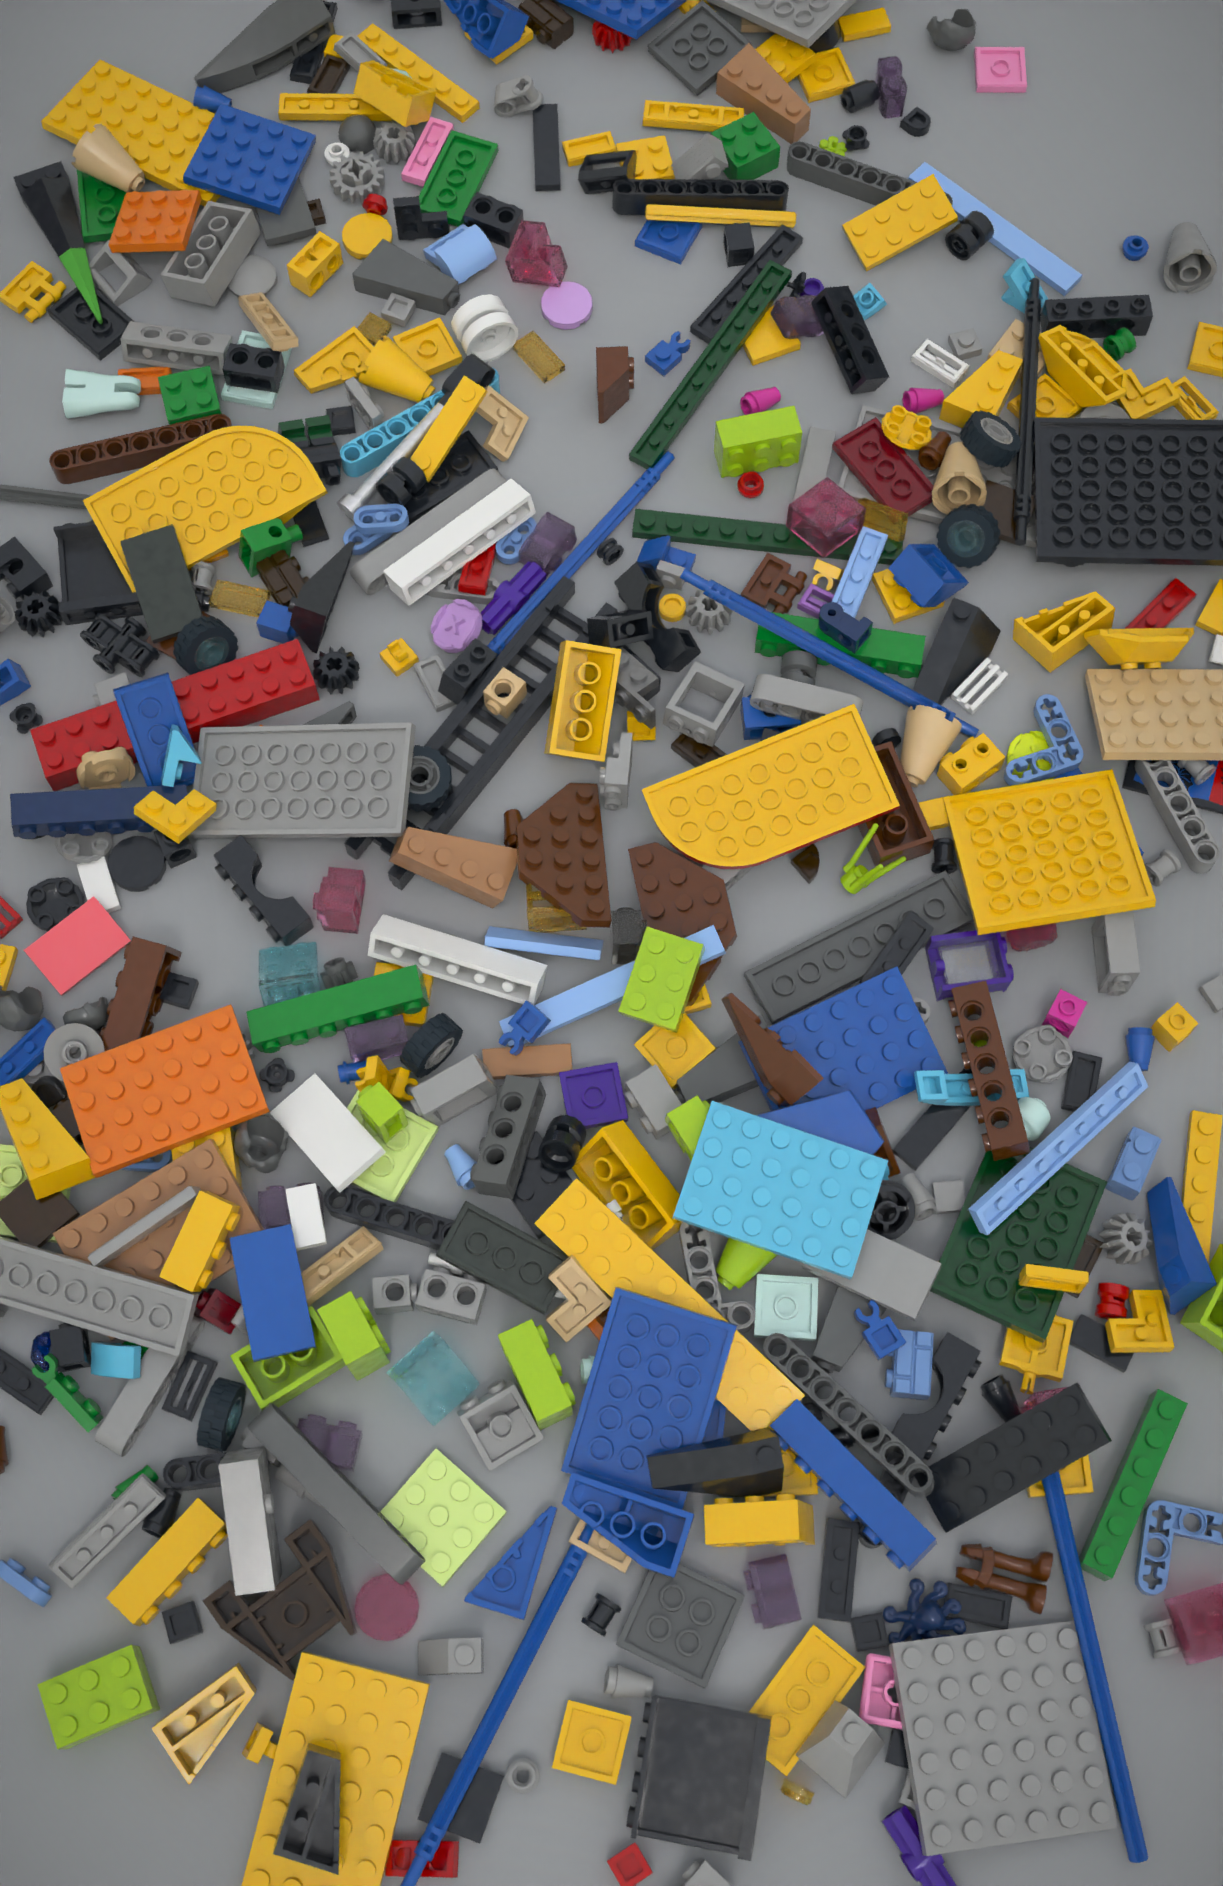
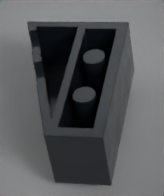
(313, 1812)

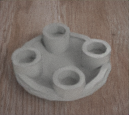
(253, 276)
(84, 848)
(1042, 1054)

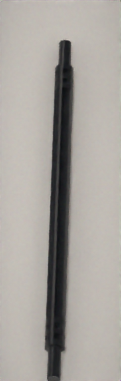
(1027, 411)

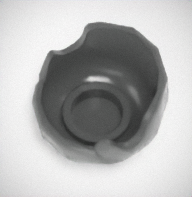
(357, 133)
(90, 1014)

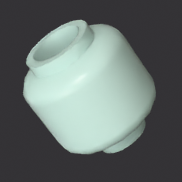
(1034, 1116)

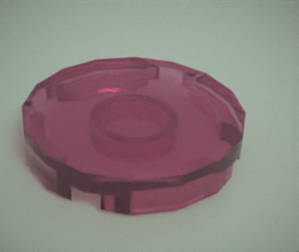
(386, 1608)

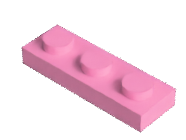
(426, 151)

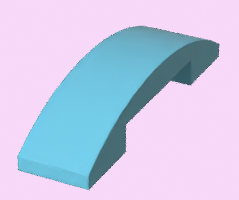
(954, 1090)

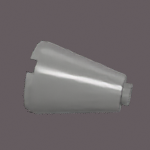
(1188, 260)

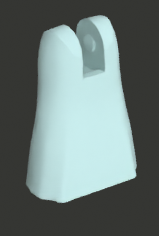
(97, 393)

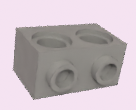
(448, 1303)

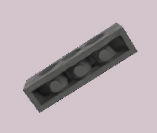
(503, 1178)

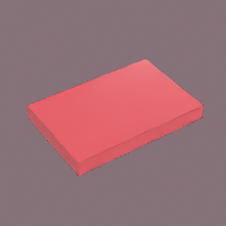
(77, 946)

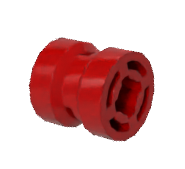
(1112, 1301)

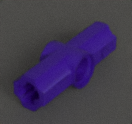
(511, 597)
(905, 1834)

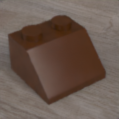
(614, 379)

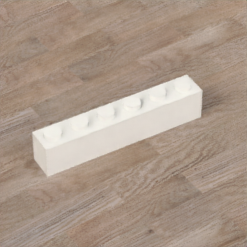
(459, 541)
(457, 960)

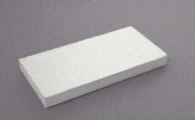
(327, 1132)

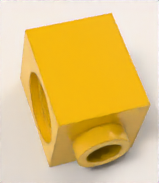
(1173, 1027)

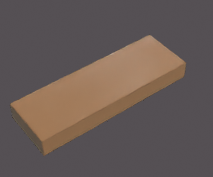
(531, 1062)

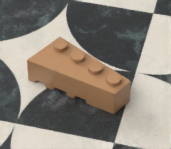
(458, 863)

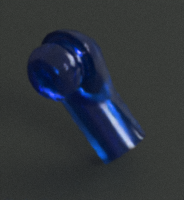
(40, 1348)

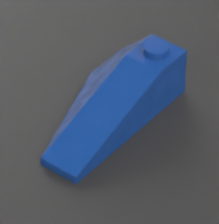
(490, 23)
(635, 1524)

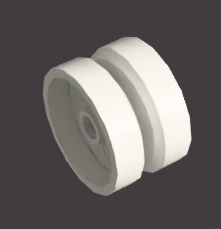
(485, 327)

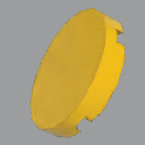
(364, 233)

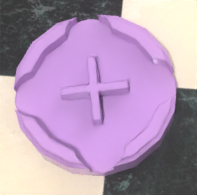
(566, 305)
(456, 625)

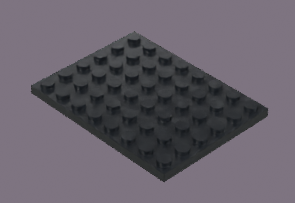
(1128, 491)

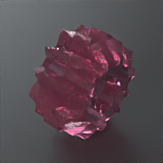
(1032, 937)

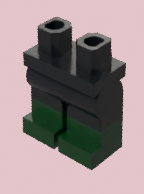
(317, 444)

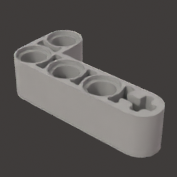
(798, 699)
(708, 1277)

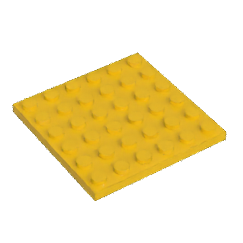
(1047, 852)

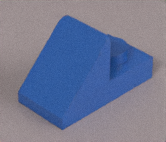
(660, 549)

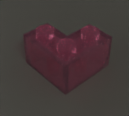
(534, 258)
(340, 900)

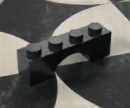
(641, 590)
(284, 917)
(952, 1365)

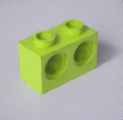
(381, 1111)

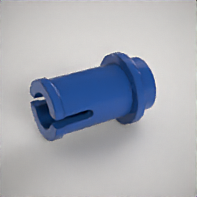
(348, 1073)

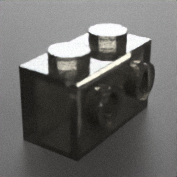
(626, 934)

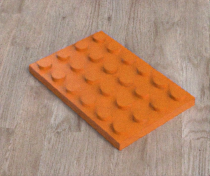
(163, 1090)

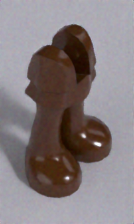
(1035, 1568)

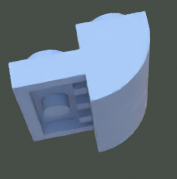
(461, 252)

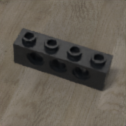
(1098, 315)
(849, 339)

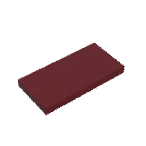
(884, 468)

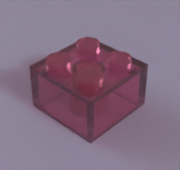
(825, 517)
(1198, 1623)

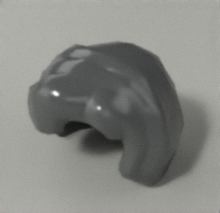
(953, 33)
(20, 1010)
(260, 1143)

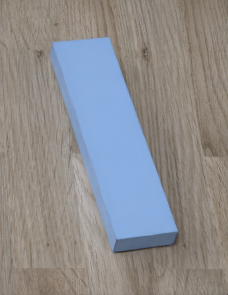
(859, 570)
(544, 943)

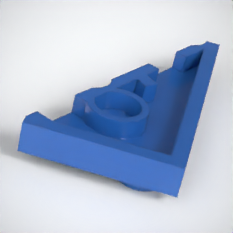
(512, 1580)

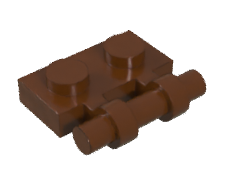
(767, 580)

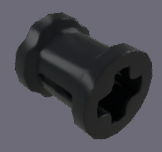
(943, 856)
(601, 1614)

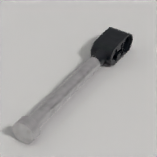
(472, 368)

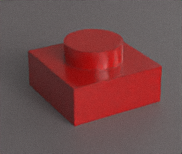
(629, 1866)

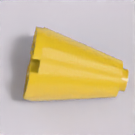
(396, 373)

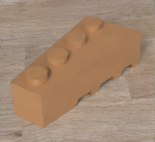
(755, 86)

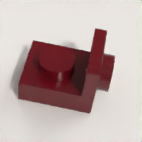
(217, 1309)

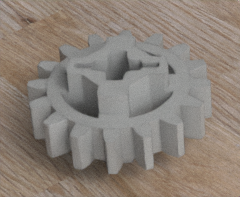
(344, 178)

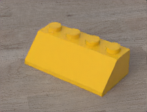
(582, 701)
(621, 1169)

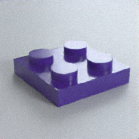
(594, 1095)

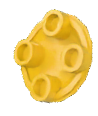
(906, 428)

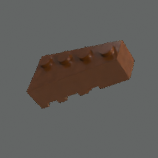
(138, 992)

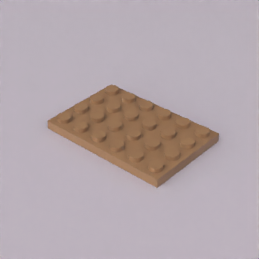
(200, 1168)

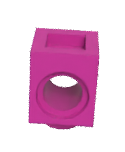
(1065, 1012)

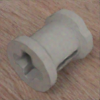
(202, 576)
(1199, 769)
(1162, 867)
(1154, 1631)

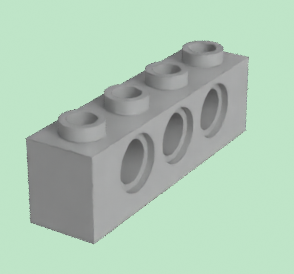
(174, 347)

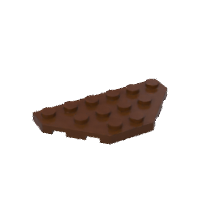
(565, 855)
(682, 900)

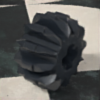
(38, 613)
(336, 670)

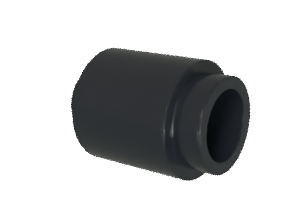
(859, 95)

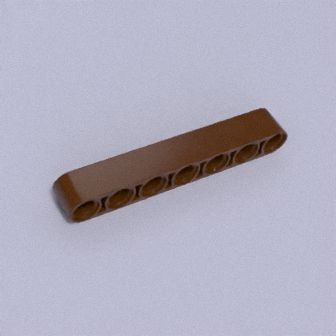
(129, 449)

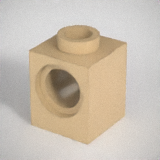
(504, 683)

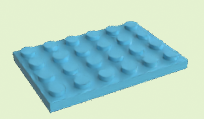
(781, 1189)

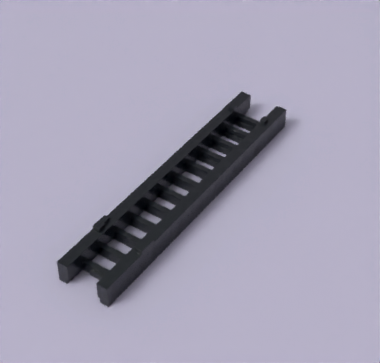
(509, 735)

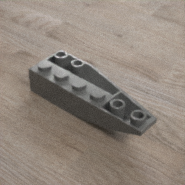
(268, 44)

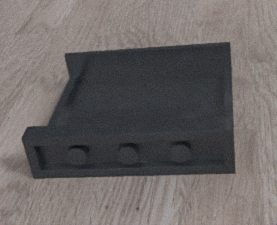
(91, 577)
(700, 1775)

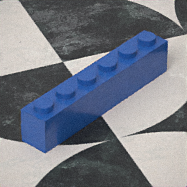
(854, 1486)

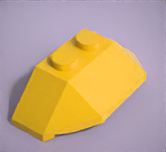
(1082, 367)
(1139, 645)

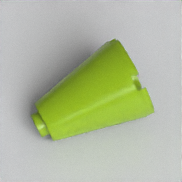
(741, 1263)

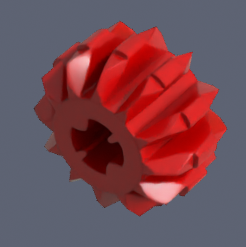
(609, 38)

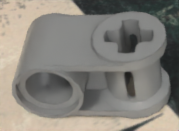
(514, 96)

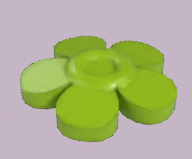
(833, 146)

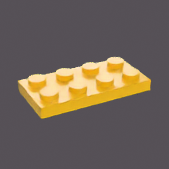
(900, 222)
(803, 1693)

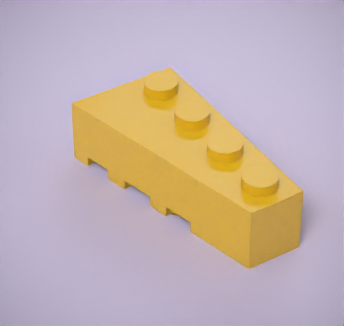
(43, 1145)

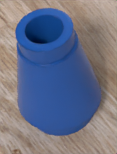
(210, 99)
(1140, 1046)

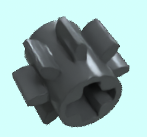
(338, 973)

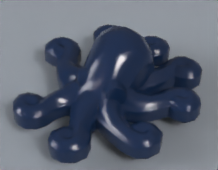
(925, 1618)

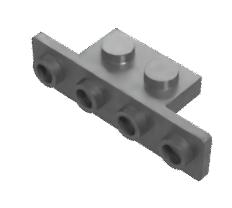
(632, 683)

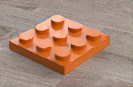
(155, 221)

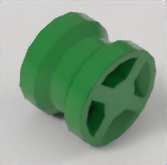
(1120, 343)

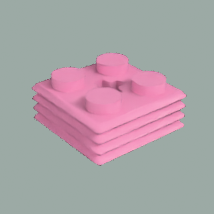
(875, 1703)

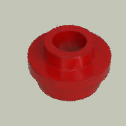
(375, 204)
(750, 478)

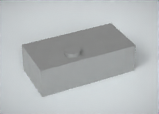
(213, 253)
(250, 1520)

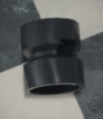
(969, 235)
(403, 480)
(562, 1143)

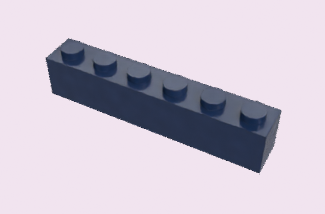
(84, 811)

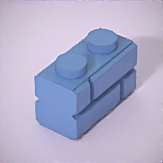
(1133, 1163)
(911, 1367)

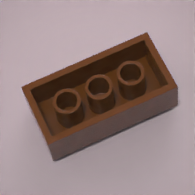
(903, 830)

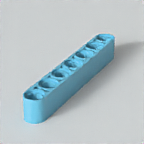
(386, 438)

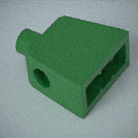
(264, 540)

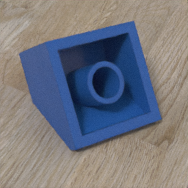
(927, 574)

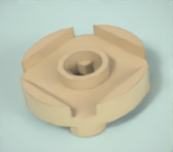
(105, 769)

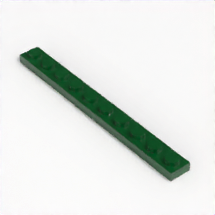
(710, 365)
(740, 535)

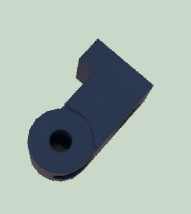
(843, 627)

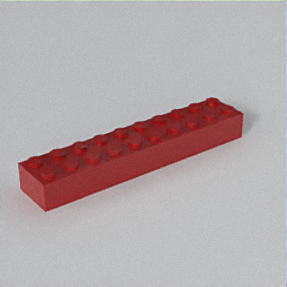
(216, 697)

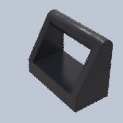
(603, 179)

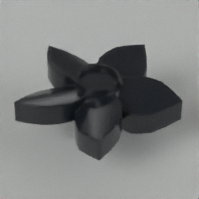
(797, 285)

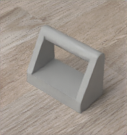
(136, 280)

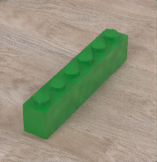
(883, 650)
(337, 1008)
(1131, 1485)

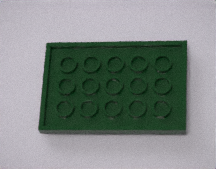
(1043, 1231)

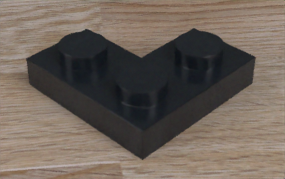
(416, 225)

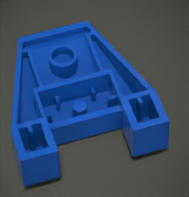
(832, 1118)

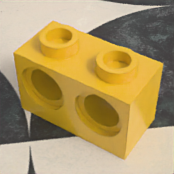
(315, 264)

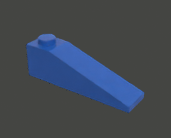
(1178, 1254)

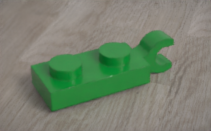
(67, 1392)

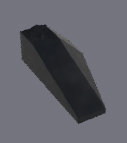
(318, 598)
(958, 649)
(725, 1466)

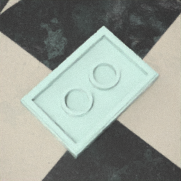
(251, 396)

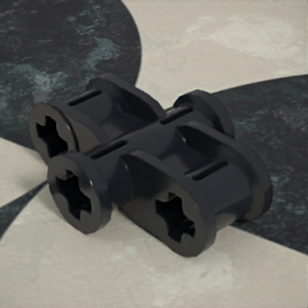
(119, 645)

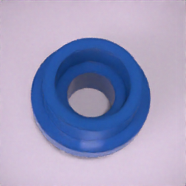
(1135, 247)

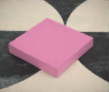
(1000, 70)

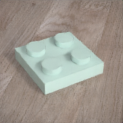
(786, 1306)

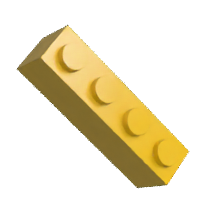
(168, 1563)

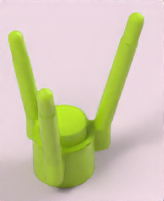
(858, 876)

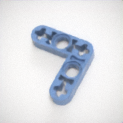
(1056, 749)
(1172, 1526)

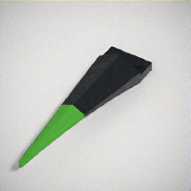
(52, 205)

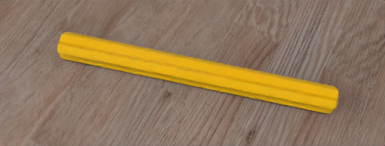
(719, 215)

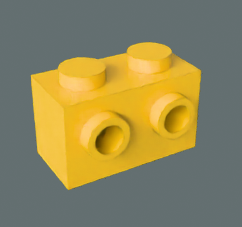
(970, 765)

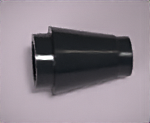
(1001, 1397)
(162, 1516)

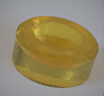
(797, 1792)

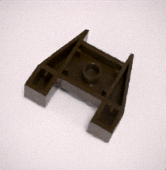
(293, 1613)

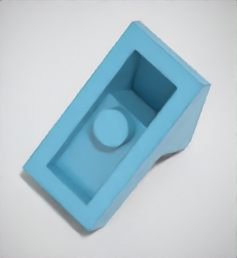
(1018, 279)
(177, 749)

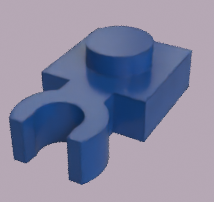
(667, 355)
(527, 1025)
(881, 1334)

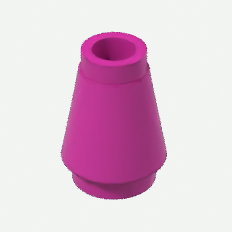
(922, 399)
(759, 400)

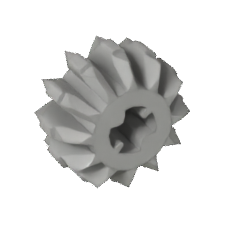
(394, 141)
(704, 619)
(1125, 1238)

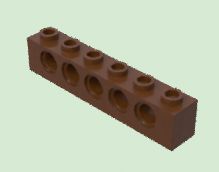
(1011, 1139)

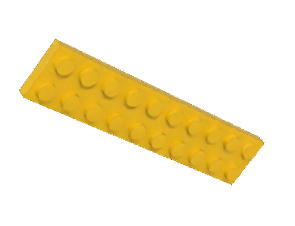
(619, 1258)

